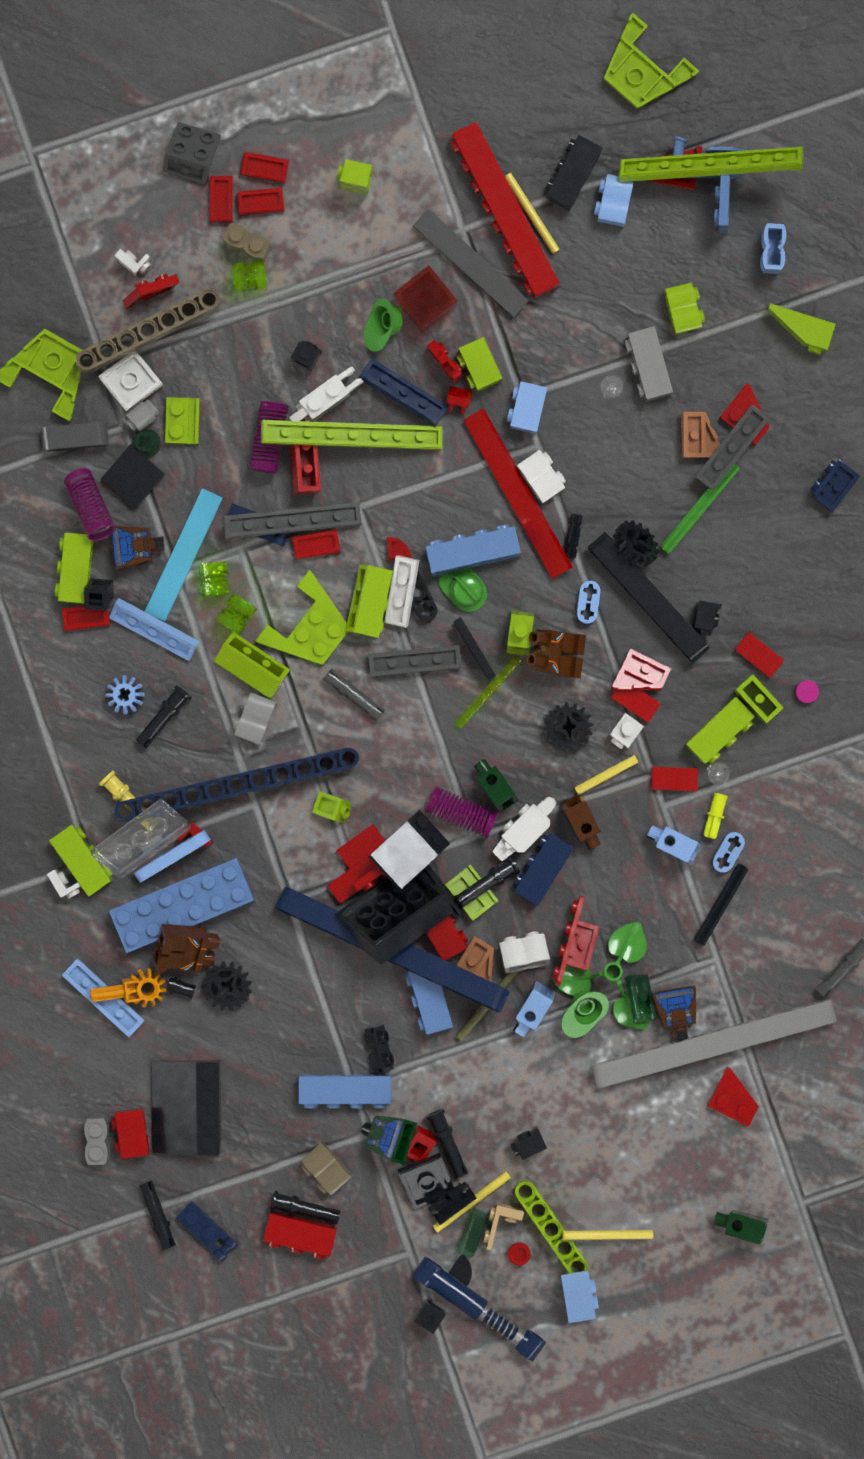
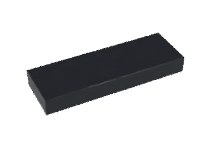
(474, 648)

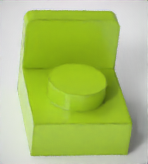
(332, 807)

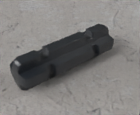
(573, 535)

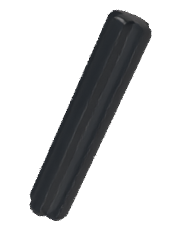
(429, 873)

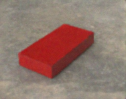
(264, 167)
(221, 199)
(260, 201)
(316, 544)
(79, 618)
(759, 655)
(637, 702)
(674, 778)
(361, 846)

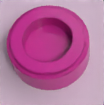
(807, 691)

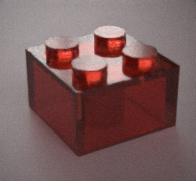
(425, 298)

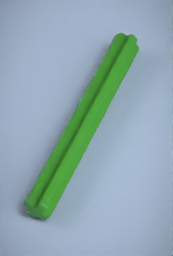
(696, 512)

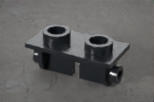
(382, 1059)
(448, 1206)

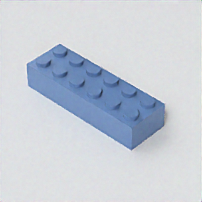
(182, 904)

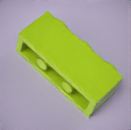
(74, 567)
(369, 601)
(251, 665)
(720, 731)
(78, 858)

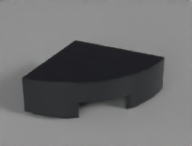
(462, 1269)

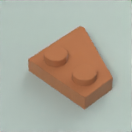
(697, 435)
(478, 959)

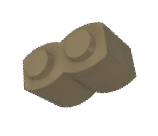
(240, 240)
(325, 1168)

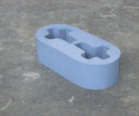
(582, 601)
(723, 848)

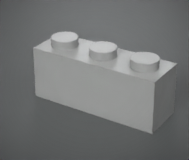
(648, 364)

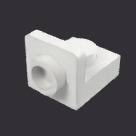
(129, 260)
(625, 731)
(59, 881)

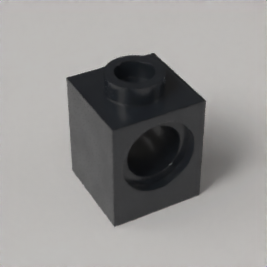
(429, 1316)

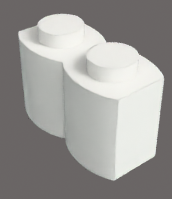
(541, 477)
(524, 952)

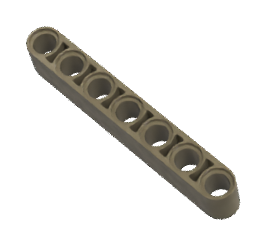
(153, 321)

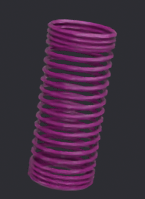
(265, 466)
(96, 522)
(438, 801)

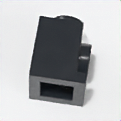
(306, 354)
(98, 594)
(706, 617)
(528, 1144)

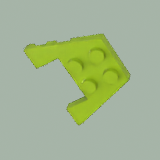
(636, 75)
(52, 361)
(318, 630)

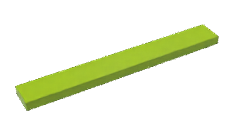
(711, 164)
(351, 435)

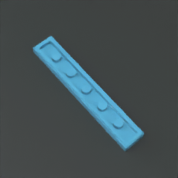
(183, 555)

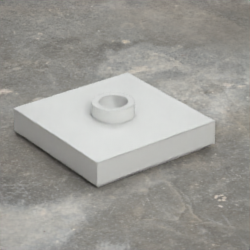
(130, 381)

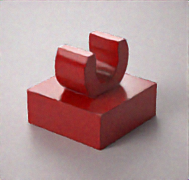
(459, 397)

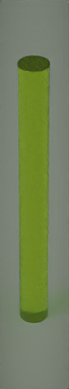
(488, 692)

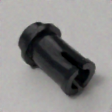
(180, 987)

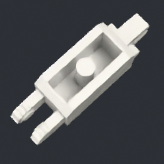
(325, 397)
(526, 829)

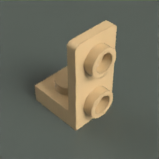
(509, 1214)

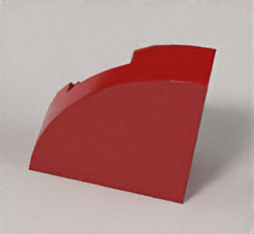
(397, 547)

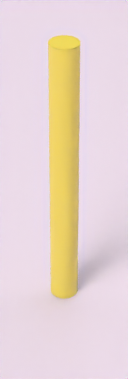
(533, 216)
(483, 1193)
(607, 1234)

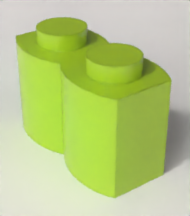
(683, 308)

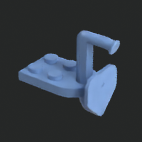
(722, 192)

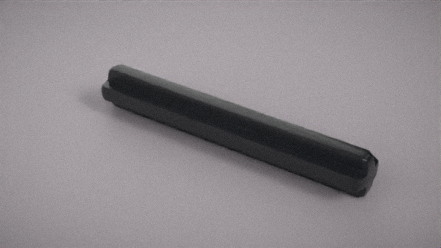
(721, 904)

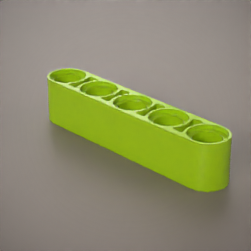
(549, 1217)

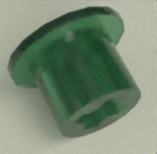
(147, 442)

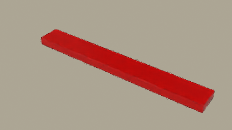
(518, 493)

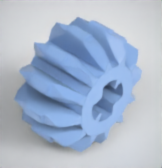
(132, 696)

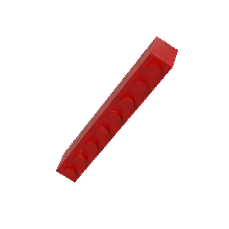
(505, 210)

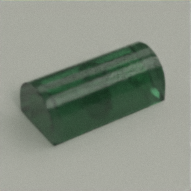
(640, 998)
(473, 1232)

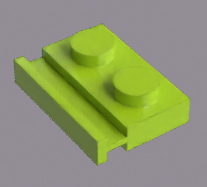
(182, 420)
(463, 881)

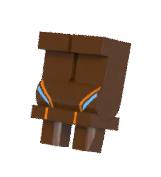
(548, 651)
(184, 948)

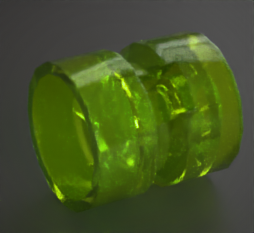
(257, 276)
(214, 579)
(236, 614)

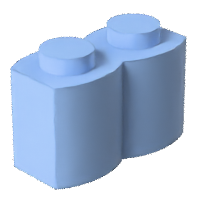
(614, 201)
(772, 242)

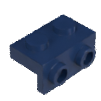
(835, 485)

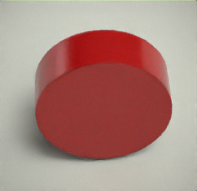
(519, 1253)

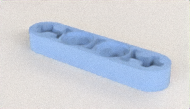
(172, 856)

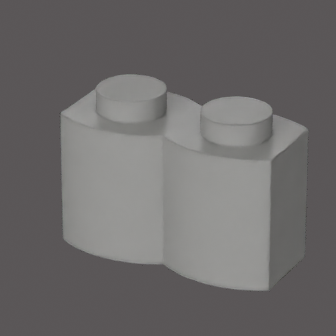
(254, 718)
(96, 1132)

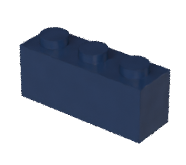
(542, 868)

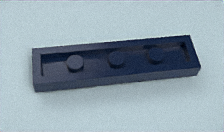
(403, 392)

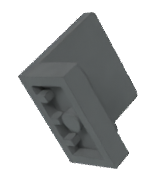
(191, 153)

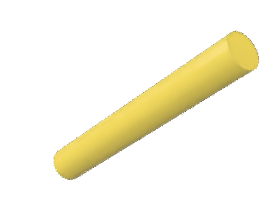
(607, 774)

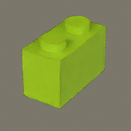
(355, 176)
(479, 364)
(758, 699)

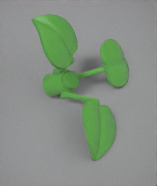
(627, 943)

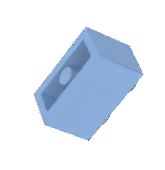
(527, 407)
(578, 1296)

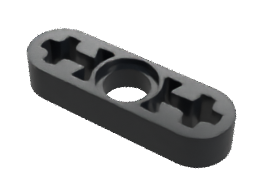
(430, 603)

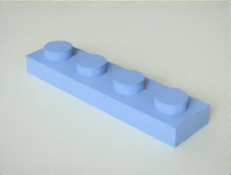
(154, 629)
(115, 1009)

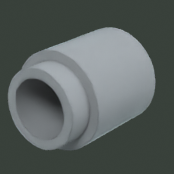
(141, 416)

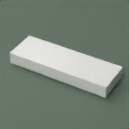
(401, 591)

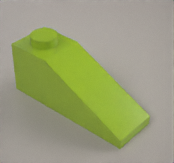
(804, 328)

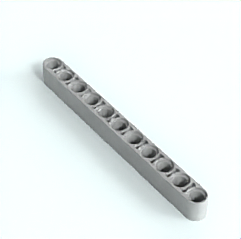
(714, 1043)

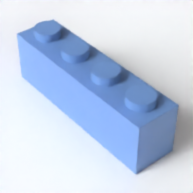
(473, 550)
(345, 1089)

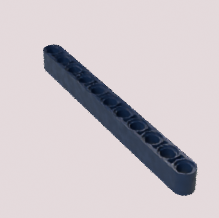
(247, 778)
(410, 958)

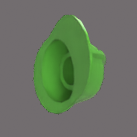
(382, 323)
(464, 589)
(584, 1013)

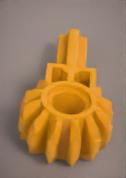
(131, 989)

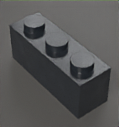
(573, 172)

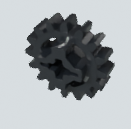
(636, 543)
(583, 725)
(218, 979)

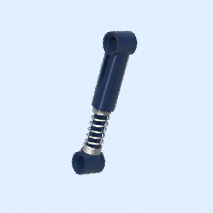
(471, 1303)

